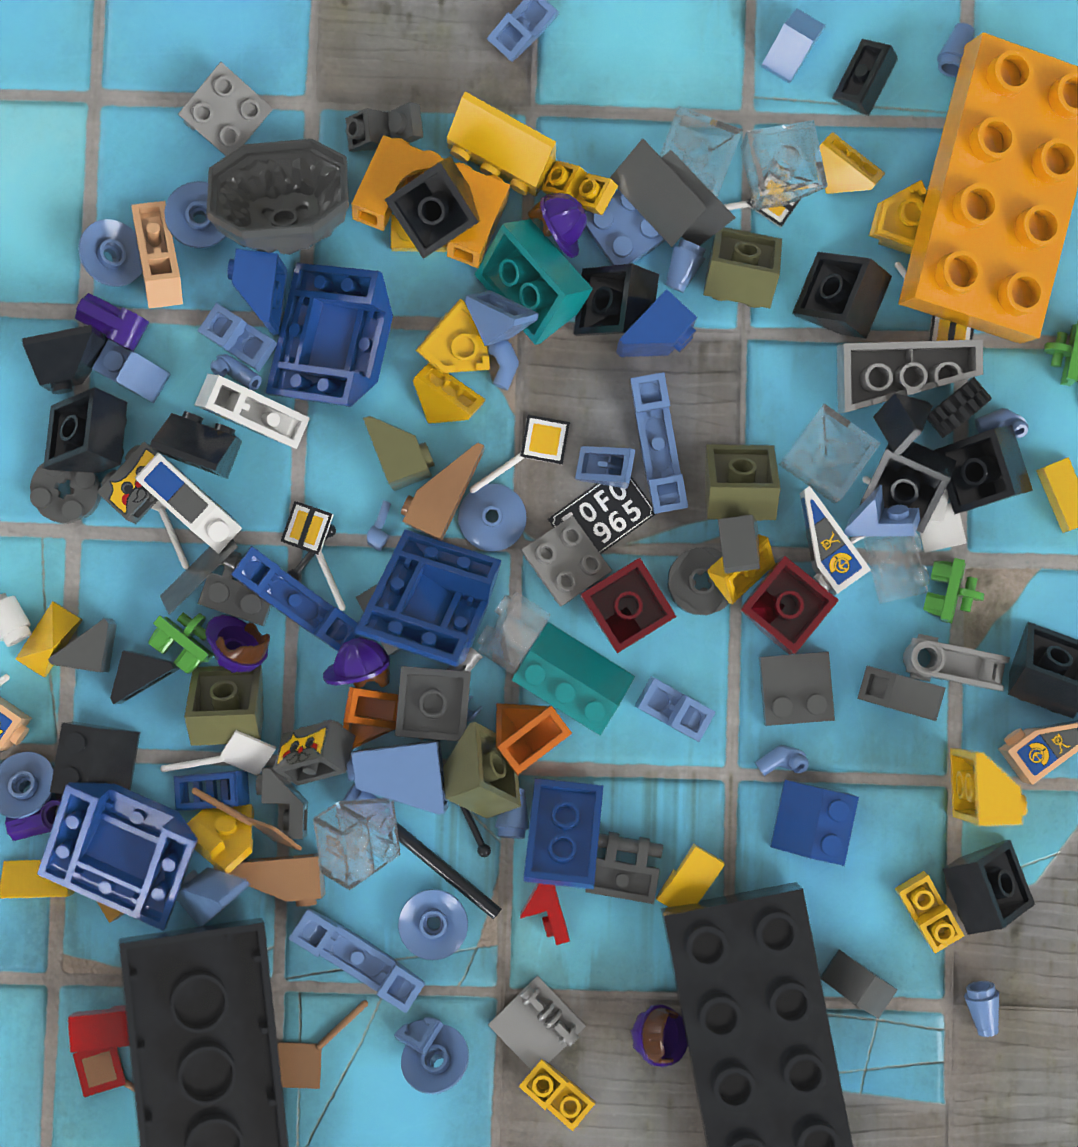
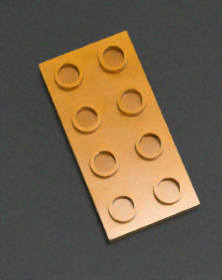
(998, 192)

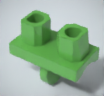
(1070, 351)
(952, 574)
(169, 632)

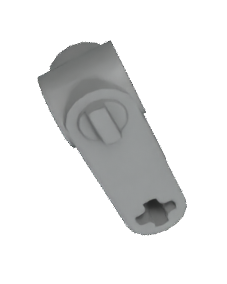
(955, 664)

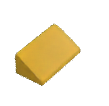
(1062, 492)
(737, 583)
(21, 880)

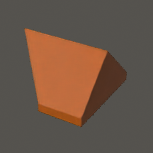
(369, 714)
(527, 733)

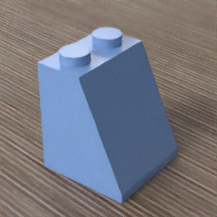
(402, 773)

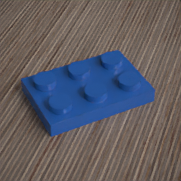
(563, 833)

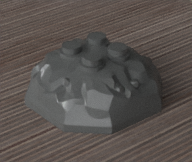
(278, 194)

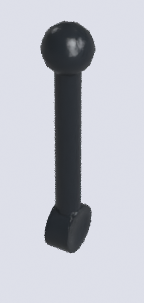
(296, 572)
(483, 849)

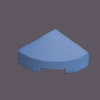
(419, 1034)

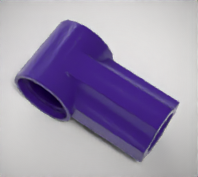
(117, 324)
(35, 824)

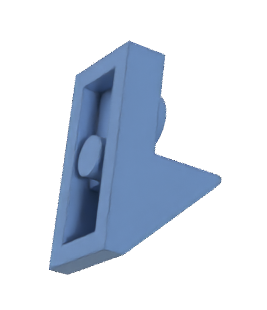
(131, 371)
(875, 520)

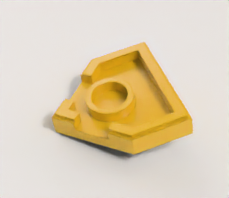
(899, 217)
(455, 343)
(222, 837)

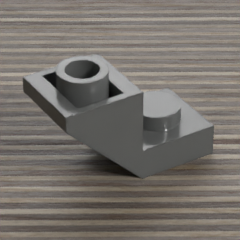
(369, 125)
(901, 693)
(278, 790)

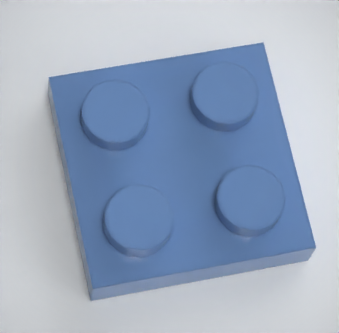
(622, 231)

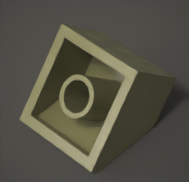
(743, 267)
(399, 454)
(741, 481)
(223, 703)
(479, 775)

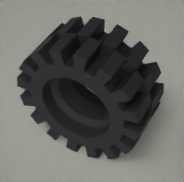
(958, 407)

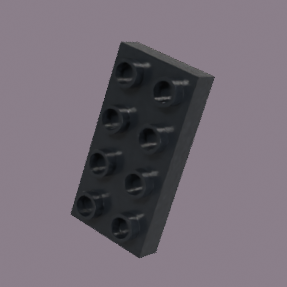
(756, 1020)
(203, 1037)

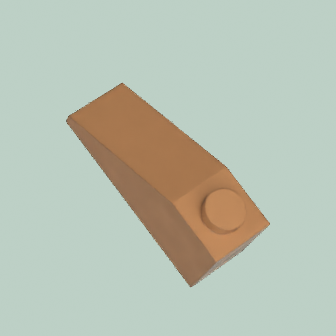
(439, 498)
(285, 877)

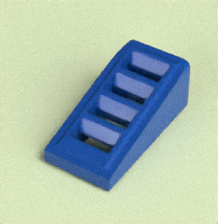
(233, 788)

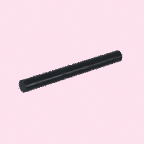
(447, 872)

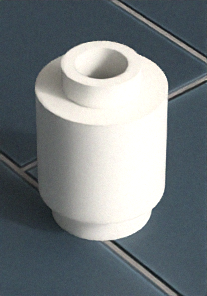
(13, 621)

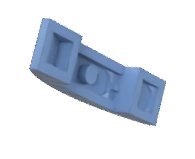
(658, 443)
(358, 958)

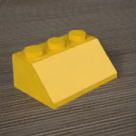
(501, 145)
(983, 791)

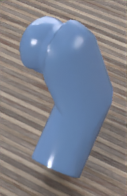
(507, 361)
(228, 365)
(1002, 418)
(783, 757)

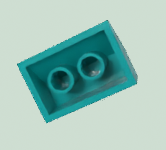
(534, 274)
(573, 678)

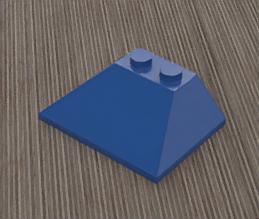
(331, 335)
(430, 598)
(119, 850)

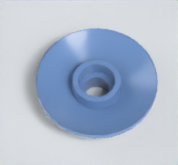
(180, 212)
(120, 243)
(494, 535)
(16, 774)
(429, 942)
(420, 1069)

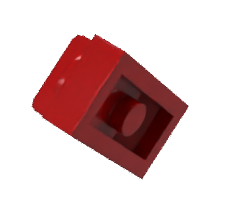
(544, 899)

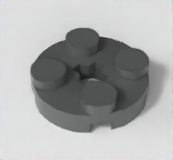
(73, 507)
(682, 583)

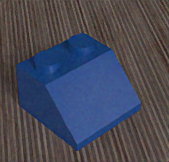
(262, 284)
(659, 330)
(814, 822)

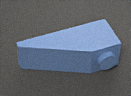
(209, 893)

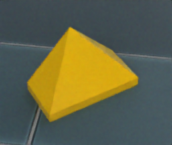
(847, 168)
(445, 396)
(48, 638)

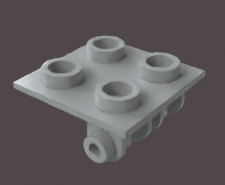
(225, 110)
(566, 561)
(537, 1024)

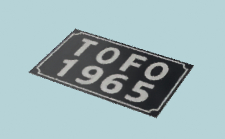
(607, 513)

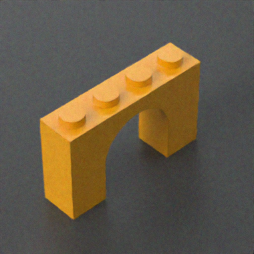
(398, 164)

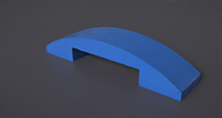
(294, 599)

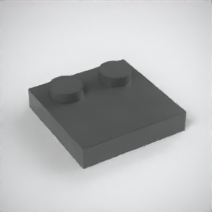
(796, 688)
(432, 703)

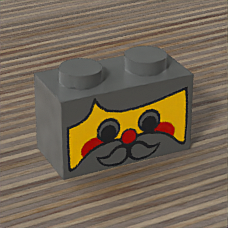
(122, 488)
(314, 752)

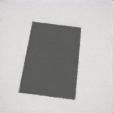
(658, 193)
(716, 214)
(194, 576)

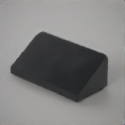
(866, 76)

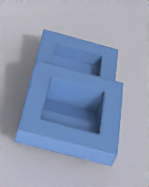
(522, 27)
(237, 337)
(675, 709)

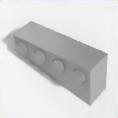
(877, 370)

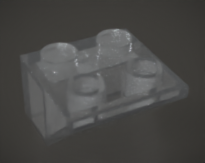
(356, 839)

